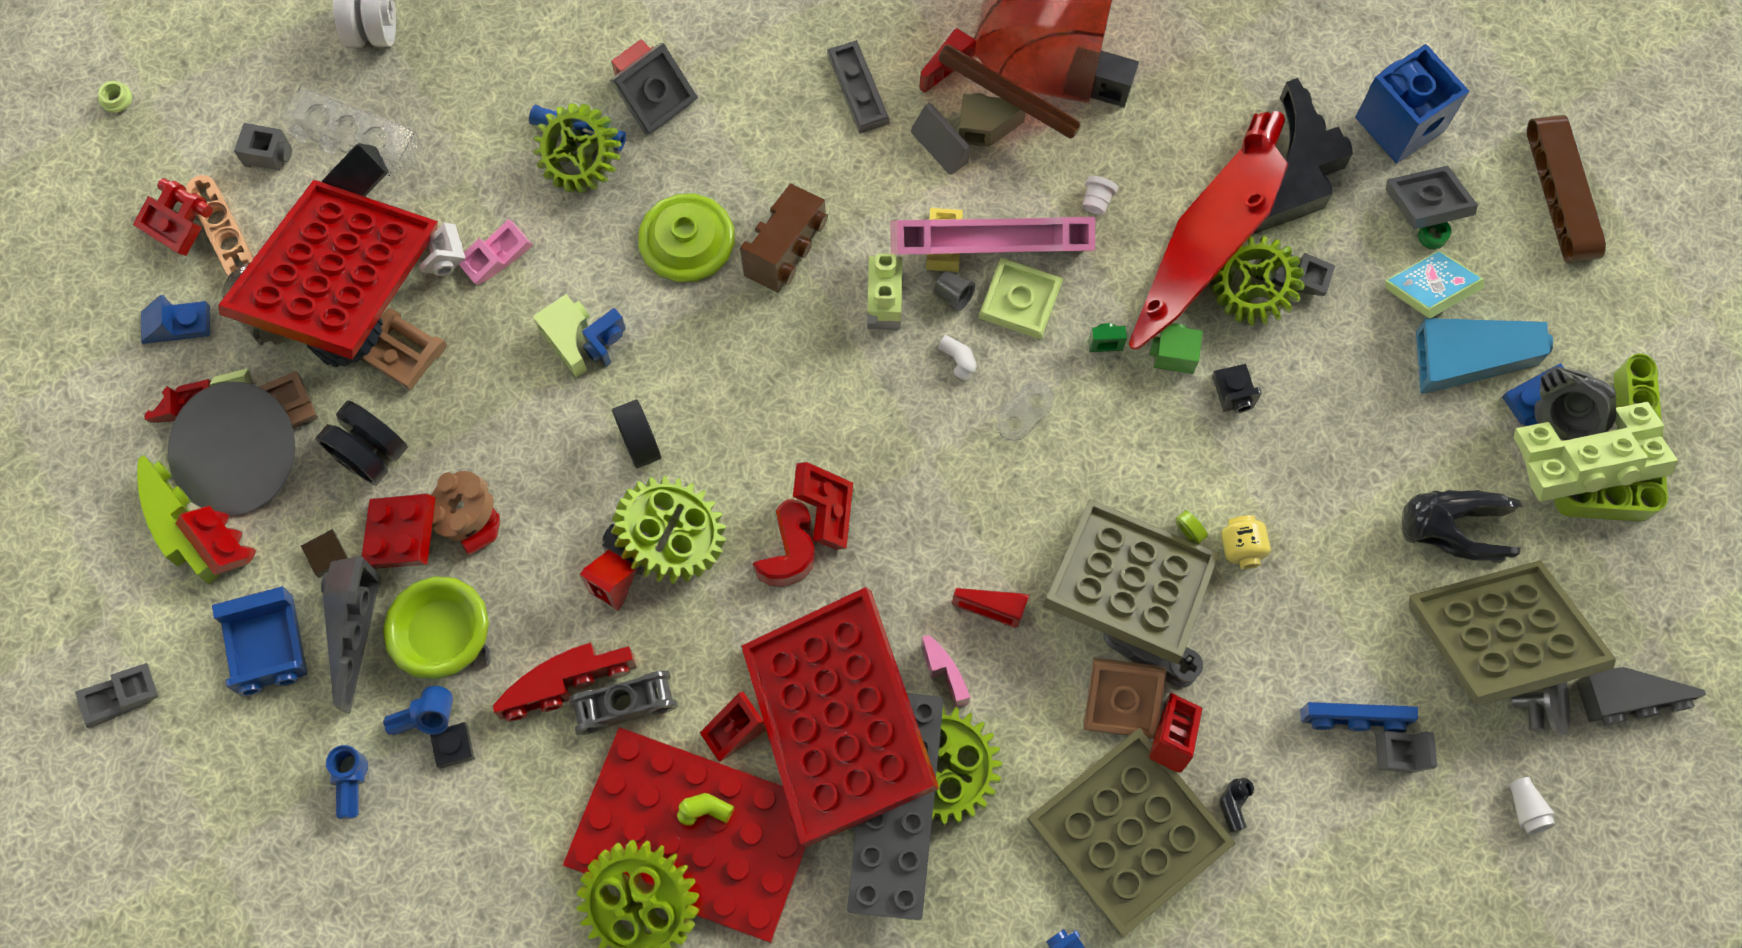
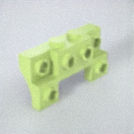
(1596, 460)

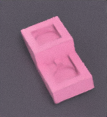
(491, 256)
(940, 664)

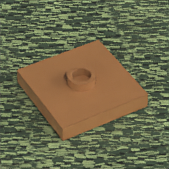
(1124, 697)

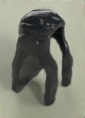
(1431, 519)

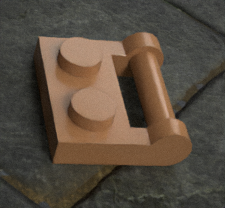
(397, 359)

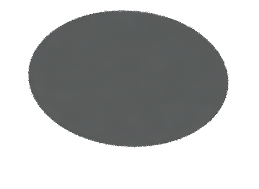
(231, 448)

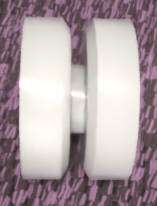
(364, 21)

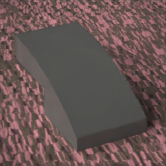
(1316, 275)
(117, 696)

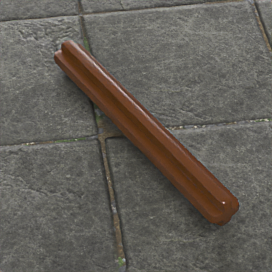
(1009, 91)

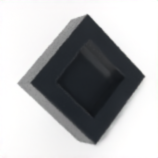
(452, 746)

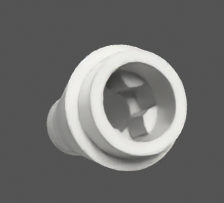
(1531, 808)

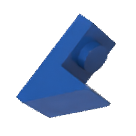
(171, 322)

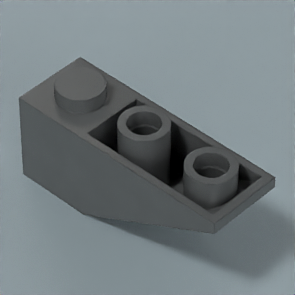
(1626, 691)

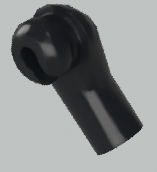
(1232, 802)

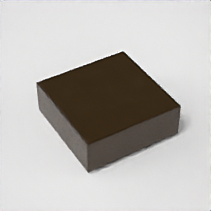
(323, 551)

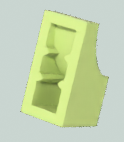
(562, 328)

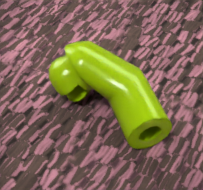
(701, 805)

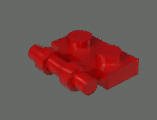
(167, 225)

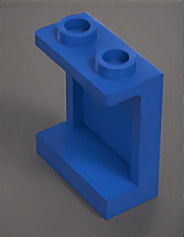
(261, 640)

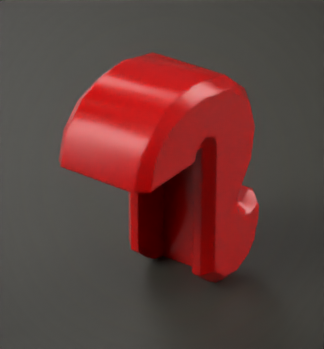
(793, 567)

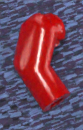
(483, 537)

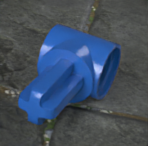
(427, 713)
(346, 783)

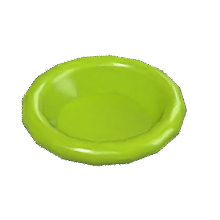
(686, 237)
(435, 627)

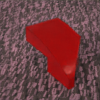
(174, 401)

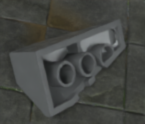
(348, 604)

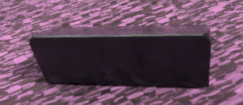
(358, 170)

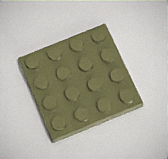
(1132, 581)
(1510, 633)
(1130, 833)

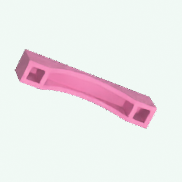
(992, 235)

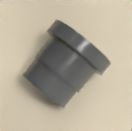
(955, 290)

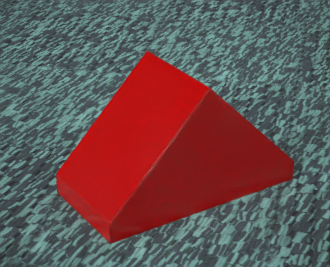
(609, 578)
(733, 727)

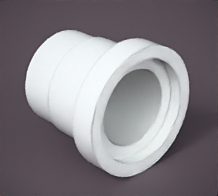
(1098, 194)

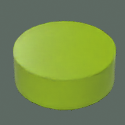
(1191, 527)

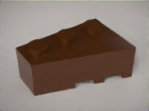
(783, 238)

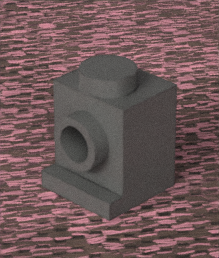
(262, 147)

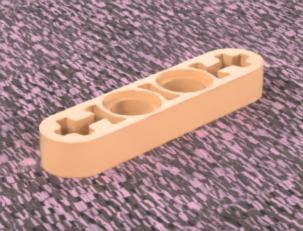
(226, 228)

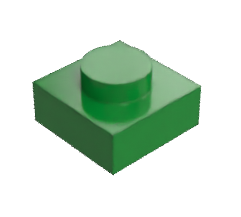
(1107, 338)

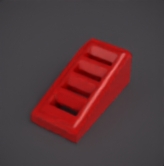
(937, 71)
(994, 605)
(1176, 736)

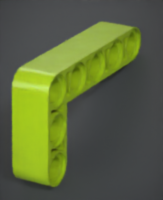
(1626, 497)

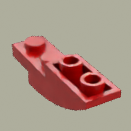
(548, 682)

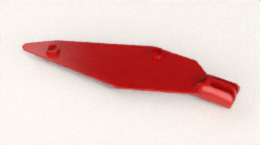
(1215, 226)

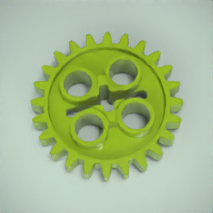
(639, 514)
(961, 737)
(668, 893)

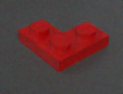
(833, 501)

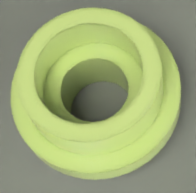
(109, 91)

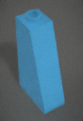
(1473, 350)

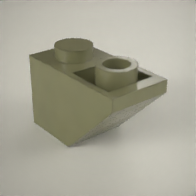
(987, 119)

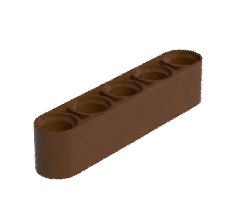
(1566, 189)

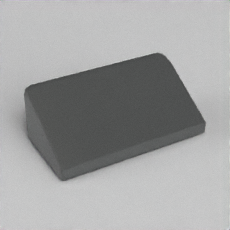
(941, 139)

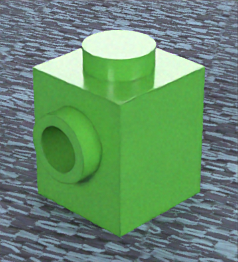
(1176, 348)

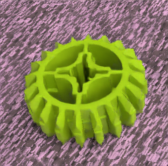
(564, 125)
(1274, 260)

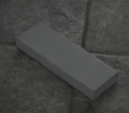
(858, 86)

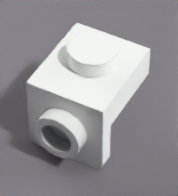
(445, 251)

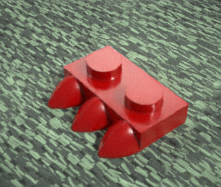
(213, 540)

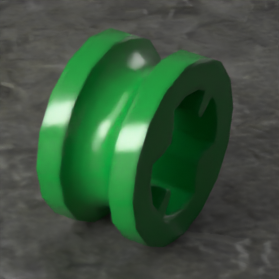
(1434, 243)

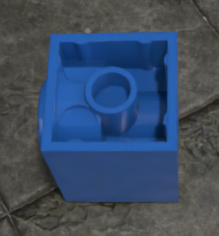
(1411, 103)

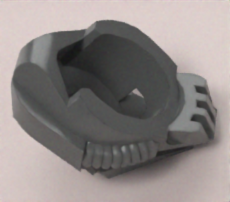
(1575, 403)

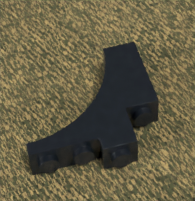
(1310, 157)

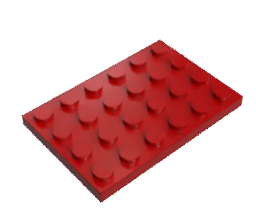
(329, 269)
(838, 718)
(737, 866)

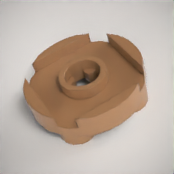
(477, 506)

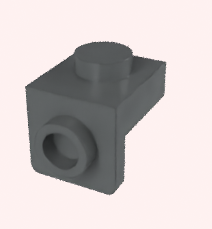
(1405, 751)

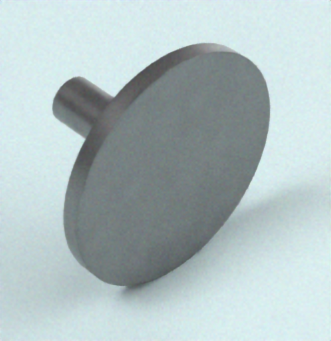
(1557, 706)

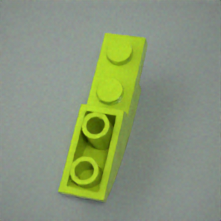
(161, 510)

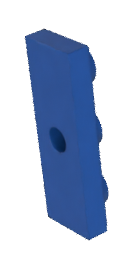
(1358, 716)

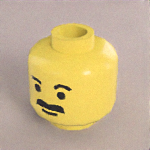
(1245, 541)

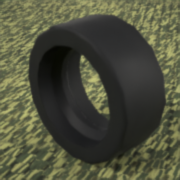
(636, 433)

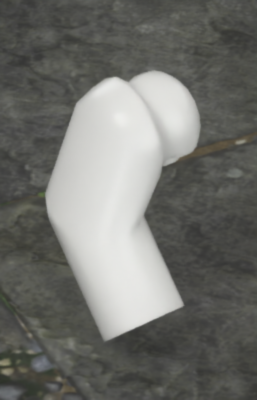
(963, 357)

